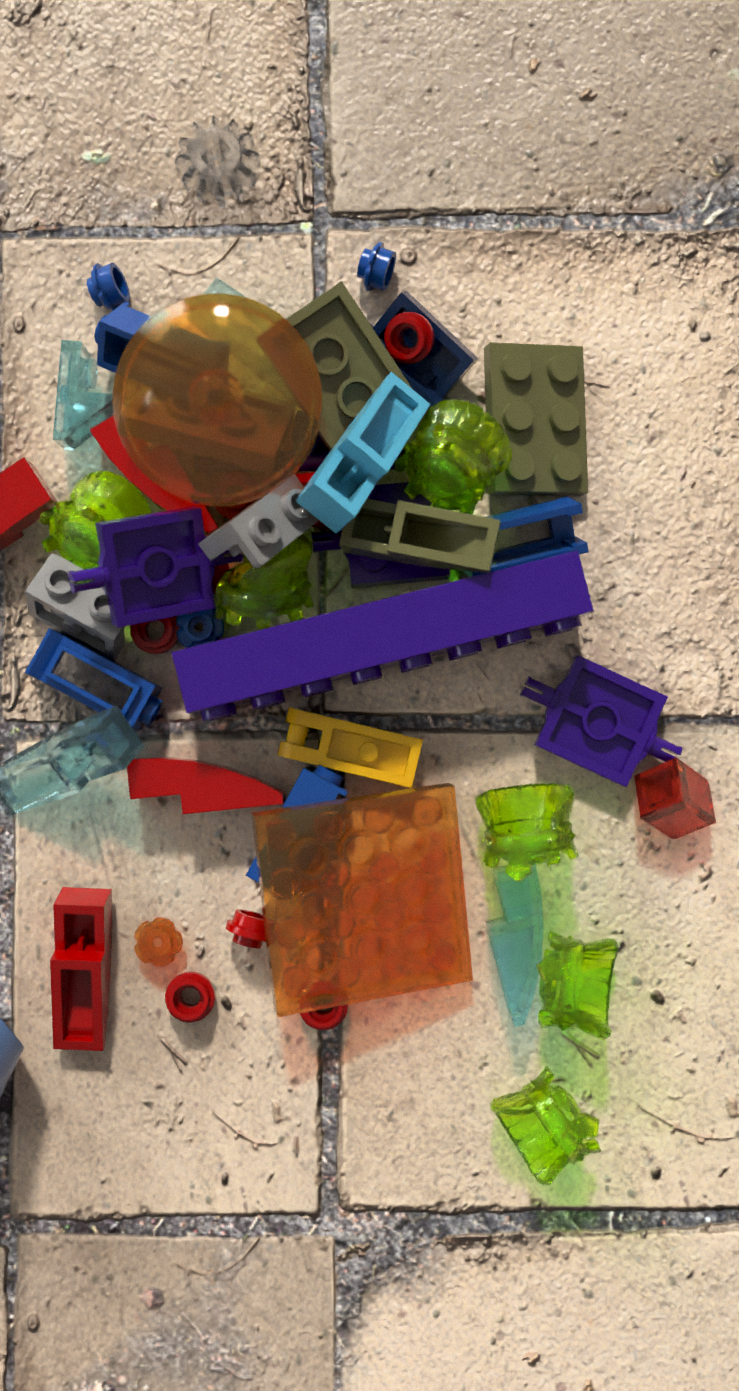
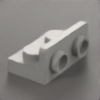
(263, 526)
(79, 615)

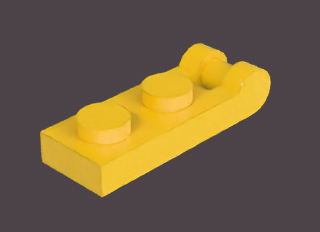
(352, 748)

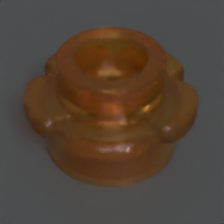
(167, 932)

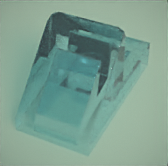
(76, 407)

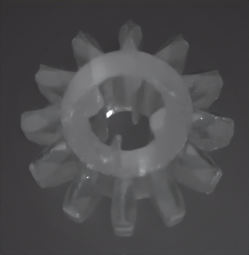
(214, 144)

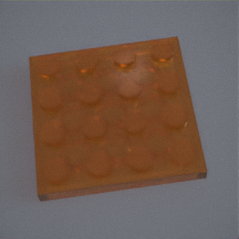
(362, 898)

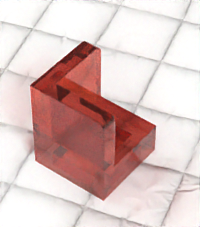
(674, 799)

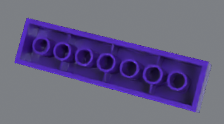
(383, 634)

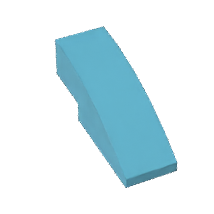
(363, 453)

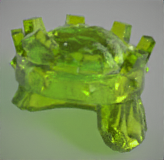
(455, 455)
(94, 499)
(267, 591)
(527, 826)
(577, 984)
(547, 1126)

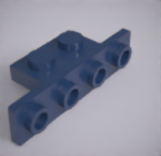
(445, 364)

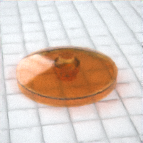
(217, 399)

